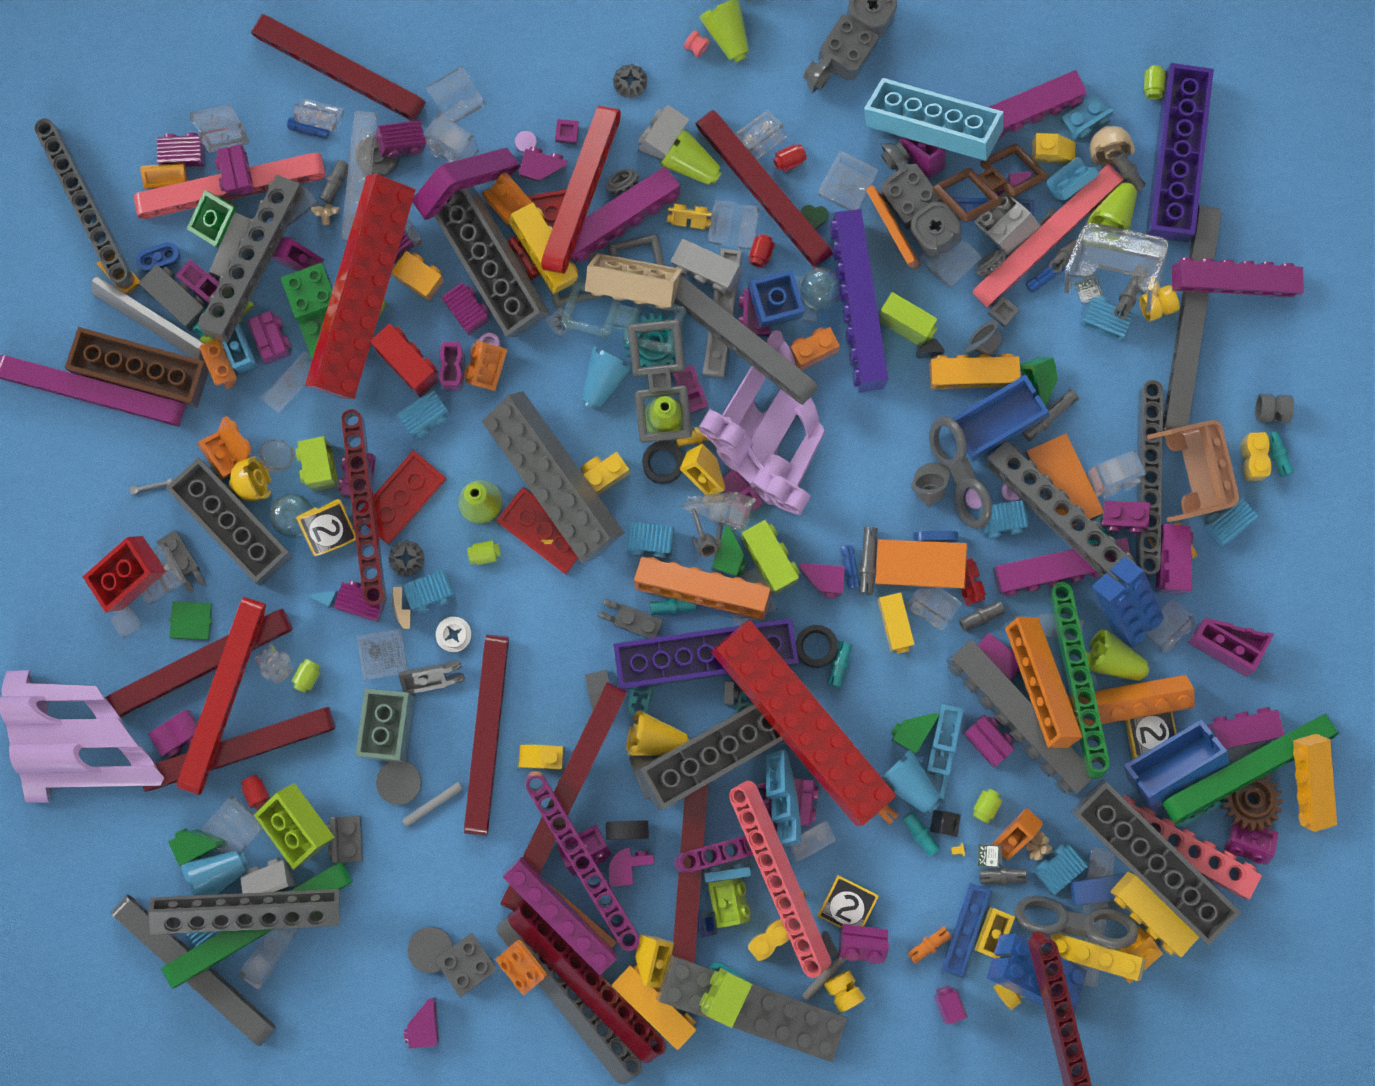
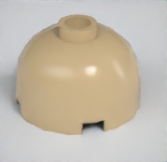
(1108, 142)

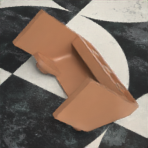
(1206, 465)

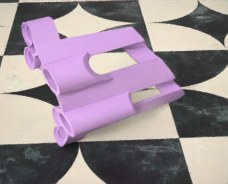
(750, 439)
(48, 748)

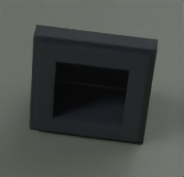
(930, 349)
(945, 823)
(829, 944)

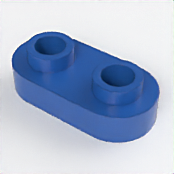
(158, 255)
(936, 536)

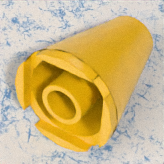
(652, 736)

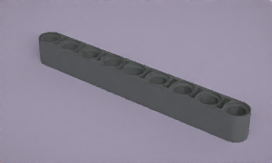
(77, 196)
(745, 342)
(1155, 469)
(207, 984)
(602, 1041)

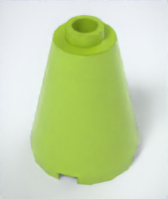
(728, 29)
(691, 160)
(1116, 208)
(663, 415)
(480, 501)
(1115, 658)

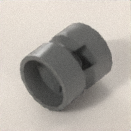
(1271, 408)

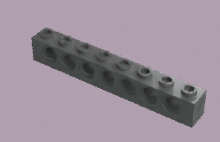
(253, 269)
(1046, 509)
(244, 911)

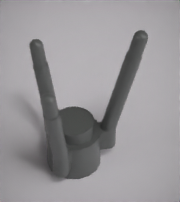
(707, 544)

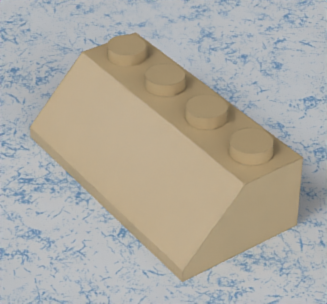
(632, 280)

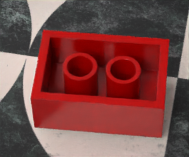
(405, 359)
(124, 574)

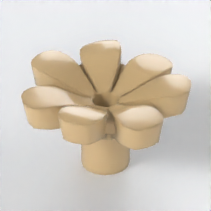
(325, 212)
(1038, 846)

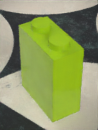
(908, 320)

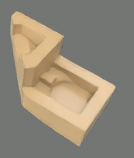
(401, 615)

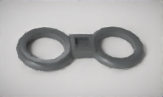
(961, 472)
(1077, 923)

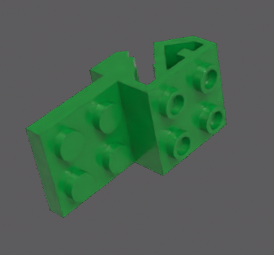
(309, 299)

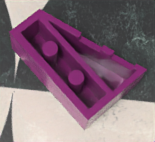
(1176, 560)
(1231, 645)

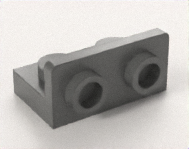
(347, 841)

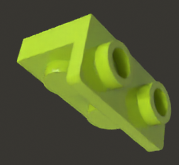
(729, 902)

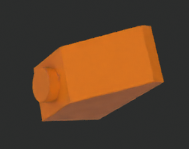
(1018, 833)

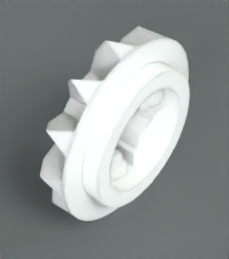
(454, 623)

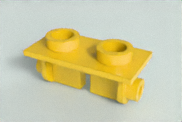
(681, 214)

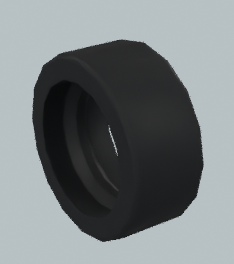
(657, 446)
(833, 646)
(627, 830)

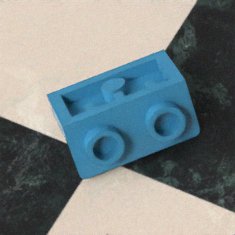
(1085, 117)
(1070, 179)
(728, 870)

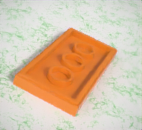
(893, 227)
(1062, 465)
(921, 564)

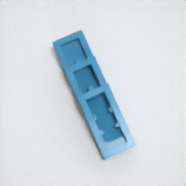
(943, 747)
(782, 792)

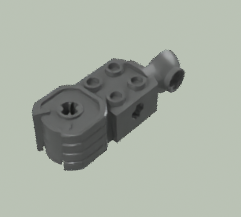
(851, 41)
(917, 204)

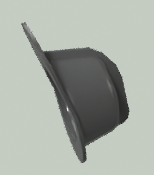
(986, 339)
(931, 482)

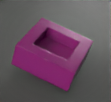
(567, 131)

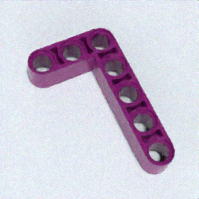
(462, 175)
(719, 849)

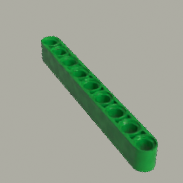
(1077, 689)
(1244, 771)
(229, 942)

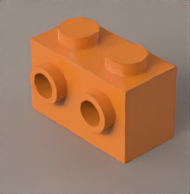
(814, 348)

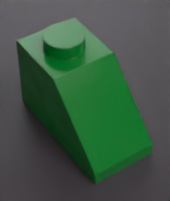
(1042, 375)
(729, 556)
(913, 731)
(193, 844)

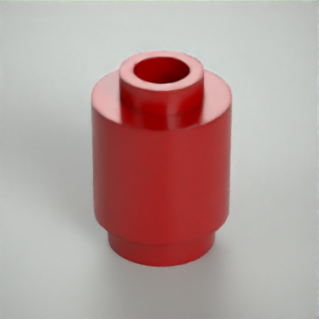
(789, 157)
(761, 251)
(254, 792)

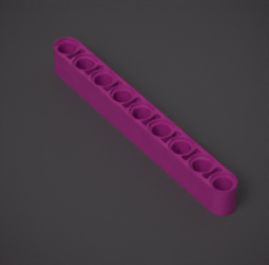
(91, 390)
(584, 872)

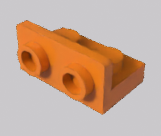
(505, 197)
(218, 364)
(485, 365)

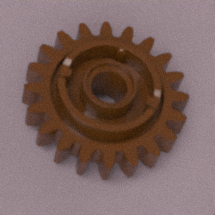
(1258, 814)

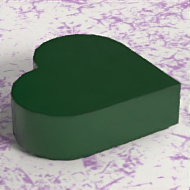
(815, 216)

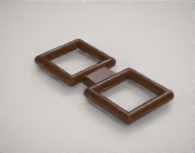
(990, 182)

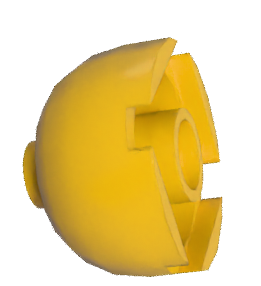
(250, 480)

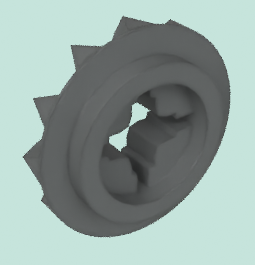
(637, 86)
(622, 181)
(990, 262)
(413, 565)

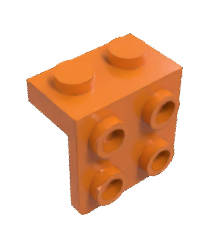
(225, 448)
(521, 967)

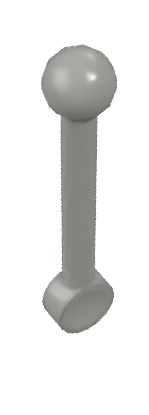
(135, 490)

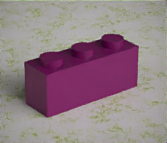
(1247, 728)

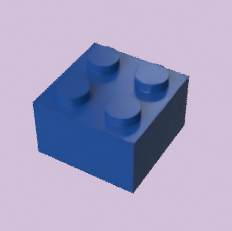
(776, 299)

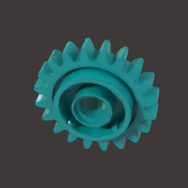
(652, 357)

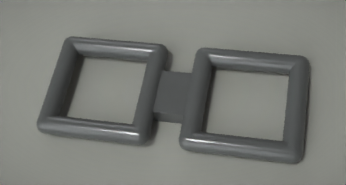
(612, 249)
(659, 381)

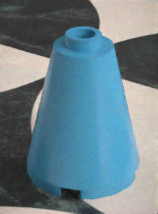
(603, 377)
(912, 784)
(214, 873)

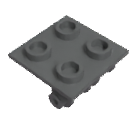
(466, 965)

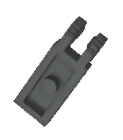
(183, 558)
(632, 620)
(430, 677)

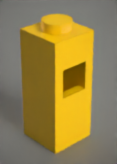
(896, 623)

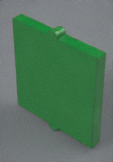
(190, 620)

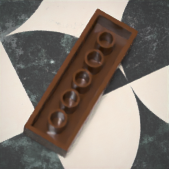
(137, 366)

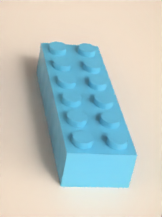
(934, 119)

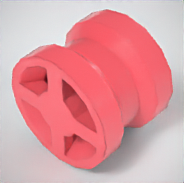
(696, 43)

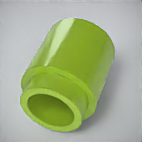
(1154, 82)
(484, 552)
(306, 676)
(987, 806)

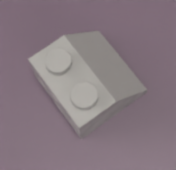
(273, 878)

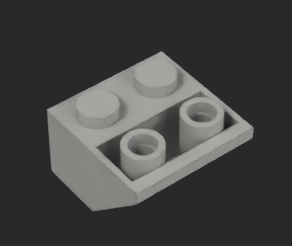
(665, 130)
(1008, 224)

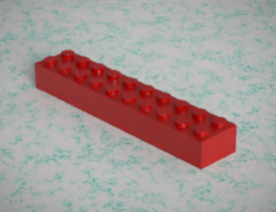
(360, 287)
(803, 723)

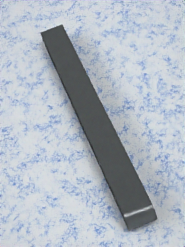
(1190, 326)

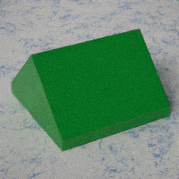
(211, 218)

